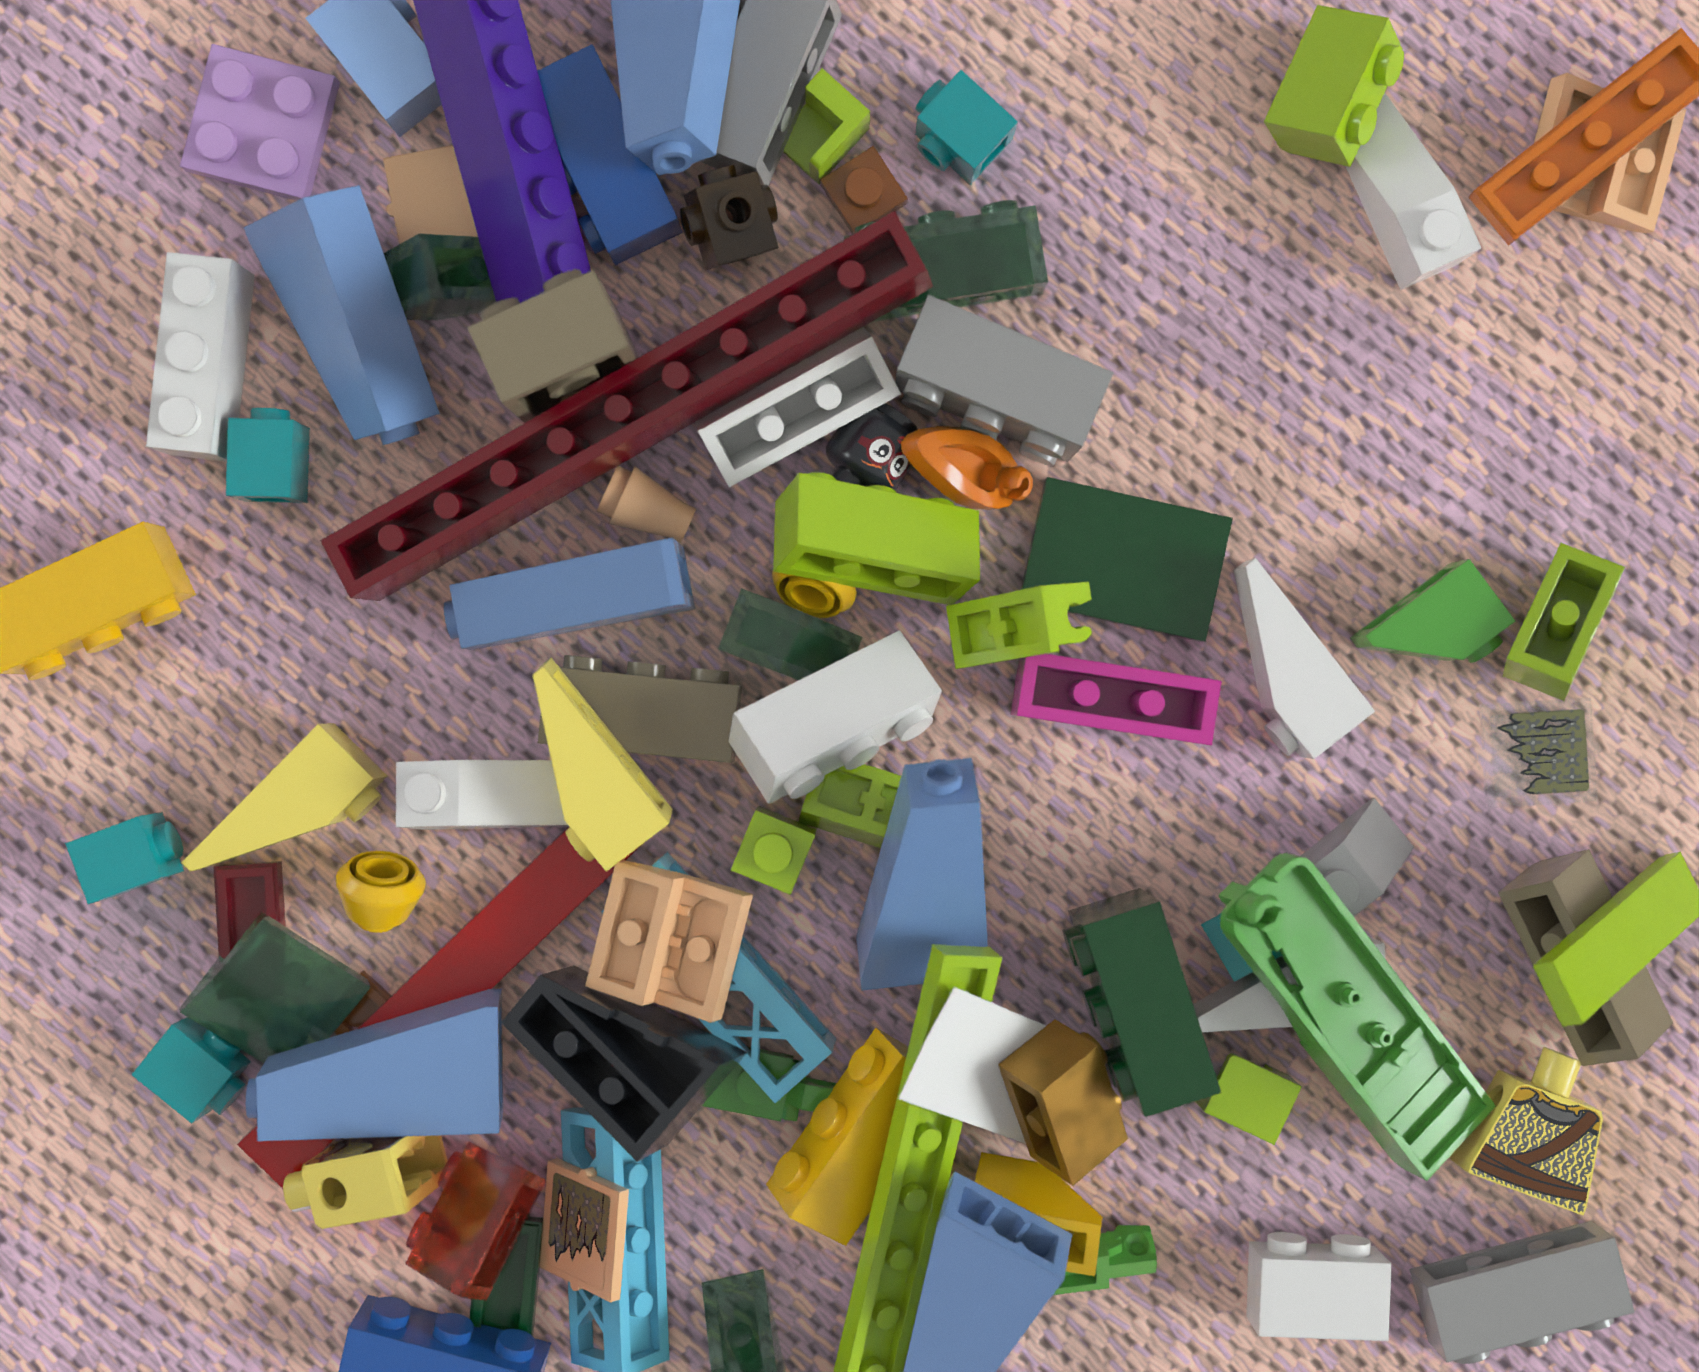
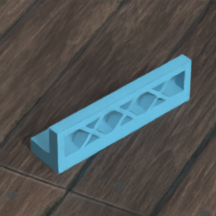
(780, 1006)
(637, 1322)

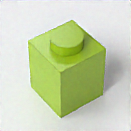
(774, 850)

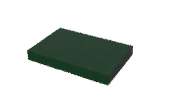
(1142, 557)

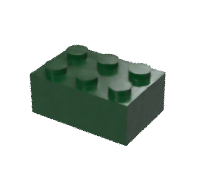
(1141, 1002)

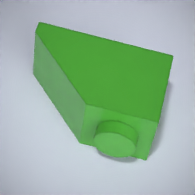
(1442, 619)

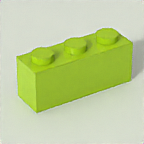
(876, 539)

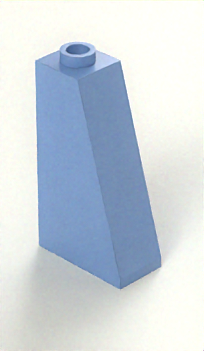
(673, 77)
(346, 311)
(570, 595)
(925, 877)
(389, 1079)
(983, 1280)

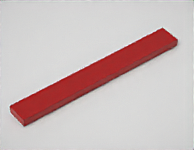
(469, 963)

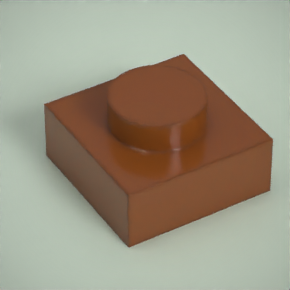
(863, 190)

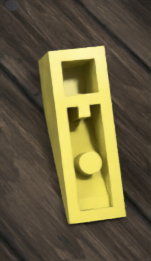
(598, 783)
(308, 790)

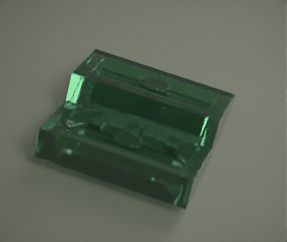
(274, 992)

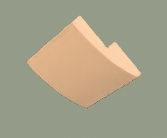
(1630, 189)
(669, 940)

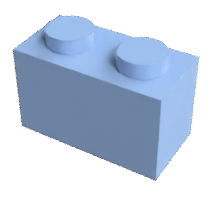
(381, 56)

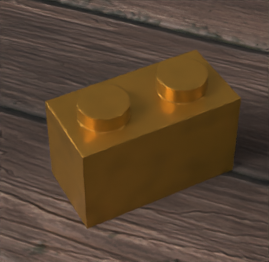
(1064, 1100)

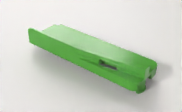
(1354, 1014)

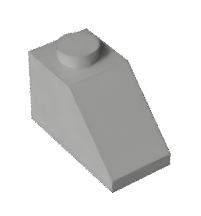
(1361, 856)

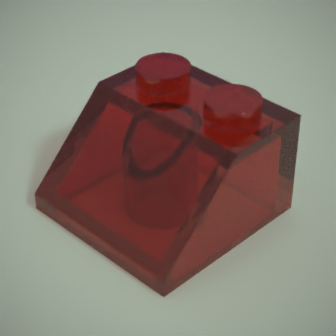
(473, 1222)

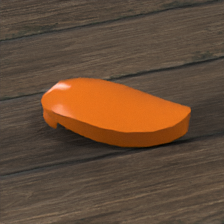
(967, 467)

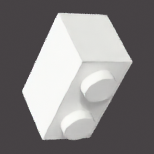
(1318, 1288)

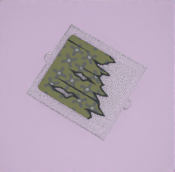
(1538, 752)

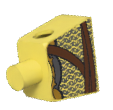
(1537, 1135)
(366, 1179)

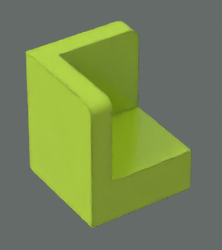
(826, 126)
(1252, 1097)

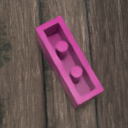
(1116, 698)

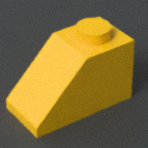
(1049, 1197)

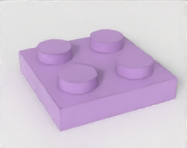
(259, 123)

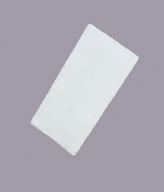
(960, 1062)

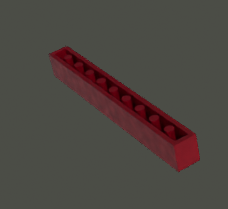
(629, 410)

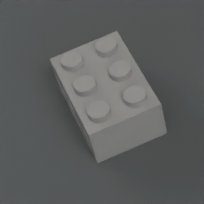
(1000, 382)

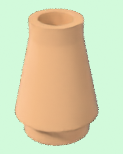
(644, 505)

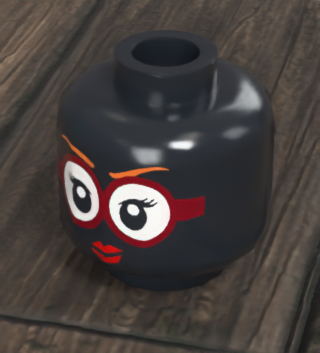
(871, 449)

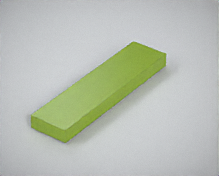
(1619, 939)

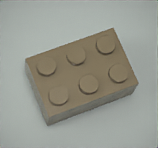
(552, 343)

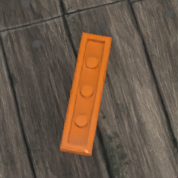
(1591, 138)

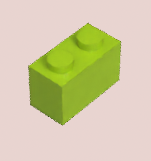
(1335, 85)
(1562, 621)

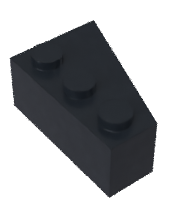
(621, 1060)

